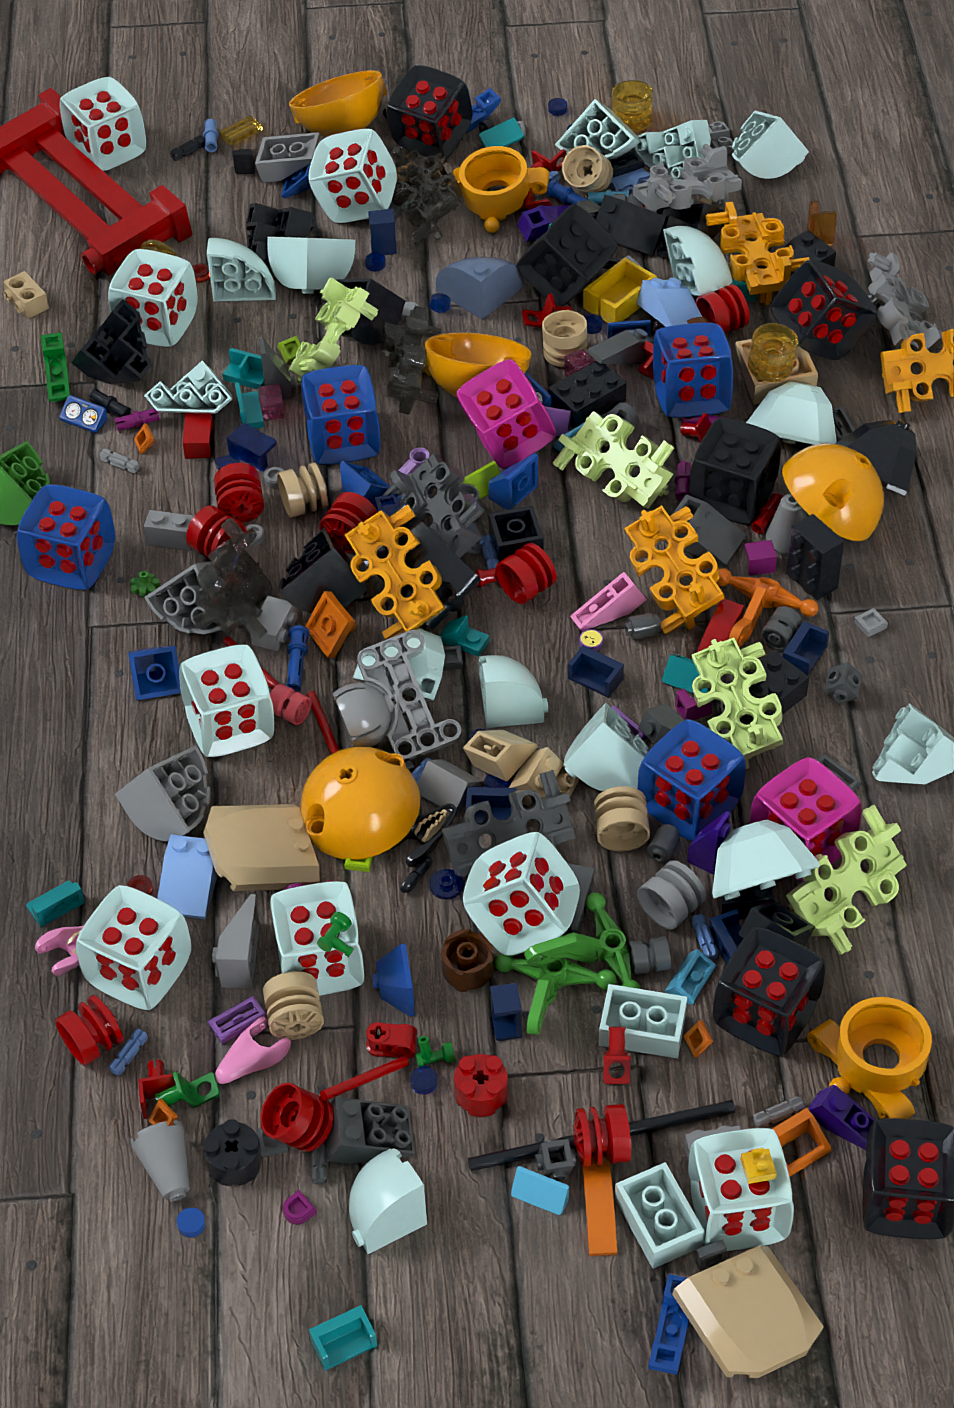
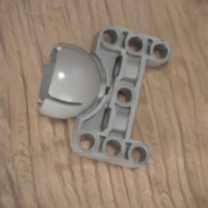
(369, 708)

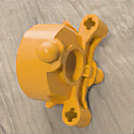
(497, 167)
(877, 1022)

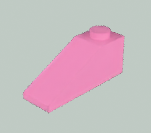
(610, 603)

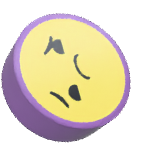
(592, 639)

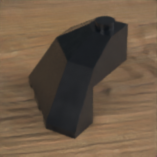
(691, 217)
(273, 222)
(116, 349)
(890, 450)

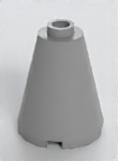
(786, 516)
(164, 1158)

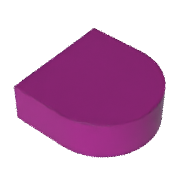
(298, 1209)

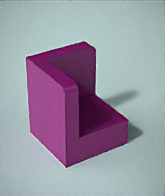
(761, 557)
(688, 707)

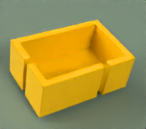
(616, 291)

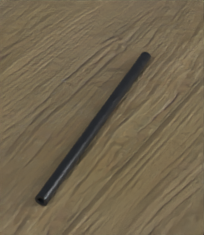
(636, 1127)

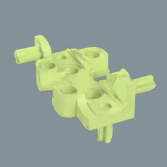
(338, 315)
(597, 433)
(728, 659)
(884, 863)

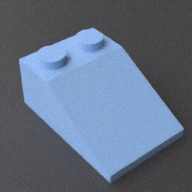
(668, 301)
(187, 876)

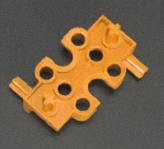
(767, 232)
(903, 382)
(386, 531)
(689, 599)

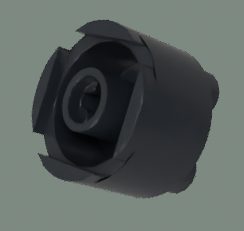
(233, 1153)

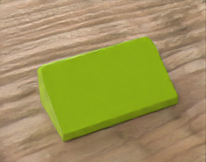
(481, 478)

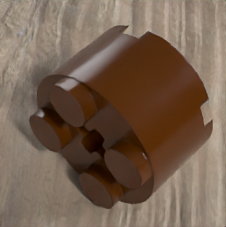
(467, 960)

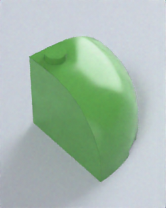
(19, 481)

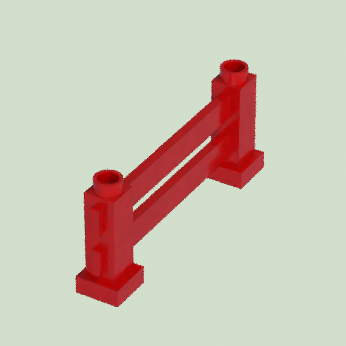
(108, 245)

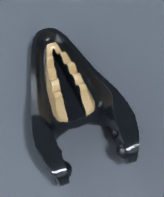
(428, 831)

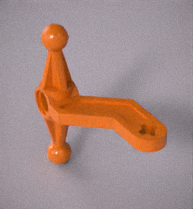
(763, 593)

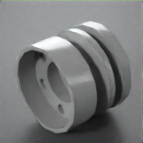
(671, 895)

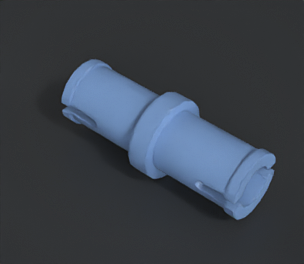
(211, 135)

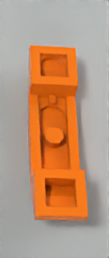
(600, 1208)

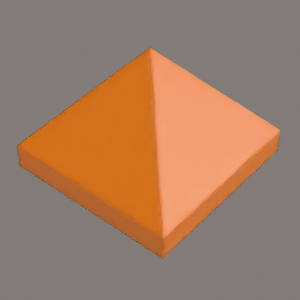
(144, 439)
(698, 1038)
(162, 1113)

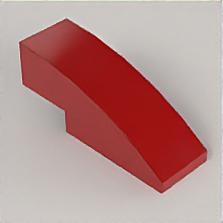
(721, 623)

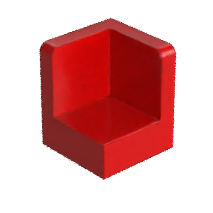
(647, 366)

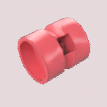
(290, 704)

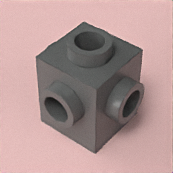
(843, 683)
(555, 1150)

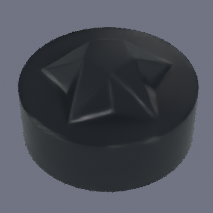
(485, 125)

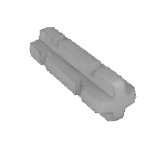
(120, 460)
(778, 1112)

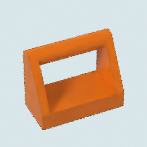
(795, 1127)

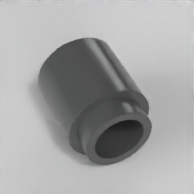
(642, 626)
(664, 843)

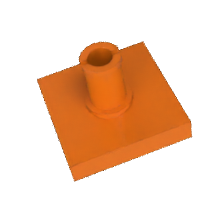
(330, 624)

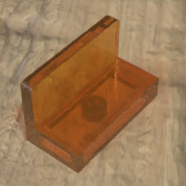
(821, 223)

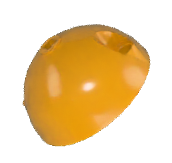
(340, 103)
(462, 356)
(839, 471)
(359, 803)

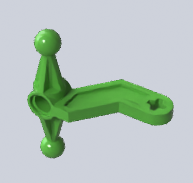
(588, 948)
(550, 982)

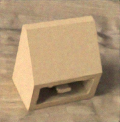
(498, 752)
(539, 762)

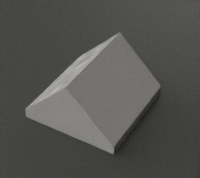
(445, 784)

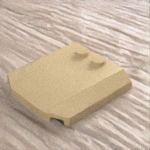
(261, 846)
(749, 1313)

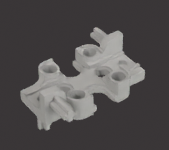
(700, 176)
(901, 304)

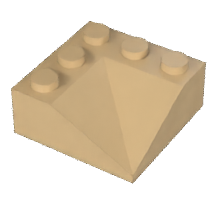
(802, 372)

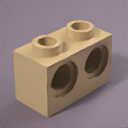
(25, 295)

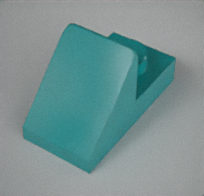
(459, 633)

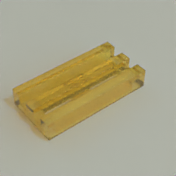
(240, 130)

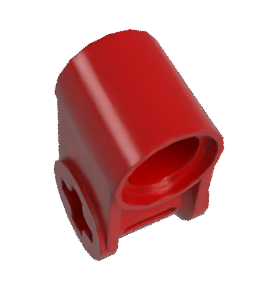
(392, 1041)

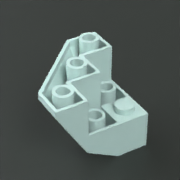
(674, 146)
(195, 393)
(797, 414)
(426, 665)
(915, 750)
(759, 856)

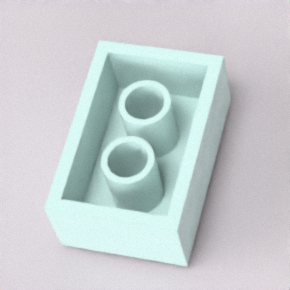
(651, 1020)
(659, 1215)

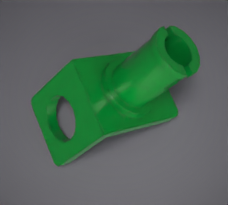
(189, 1091)

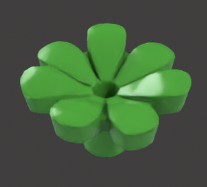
(144, 583)

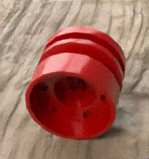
(725, 307)
(239, 491)
(345, 515)
(206, 531)
(525, 573)
(94, 1027)
(296, 1117)
(602, 1135)

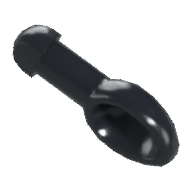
(414, 876)

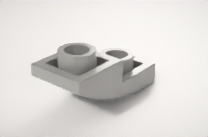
(720, 136)

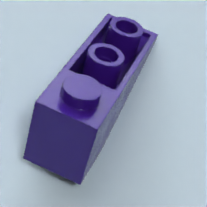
(536, 221)
(704, 847)
(841, 1115)

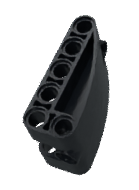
(455, 574)

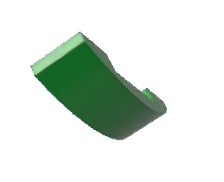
(55, 367)

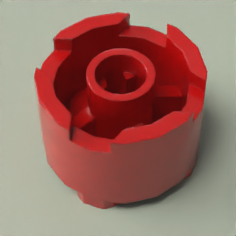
(480, 1084)

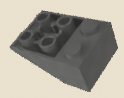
(713, 530)
(367, 1129)

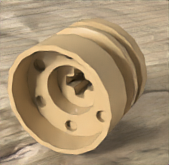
(578, 165)
(562, 335)
(306, 488)
(621, 819)
(293, 1005)

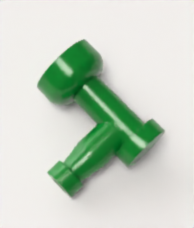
(339, 923)
(425, 1055)

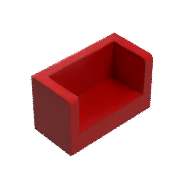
(197, 435)

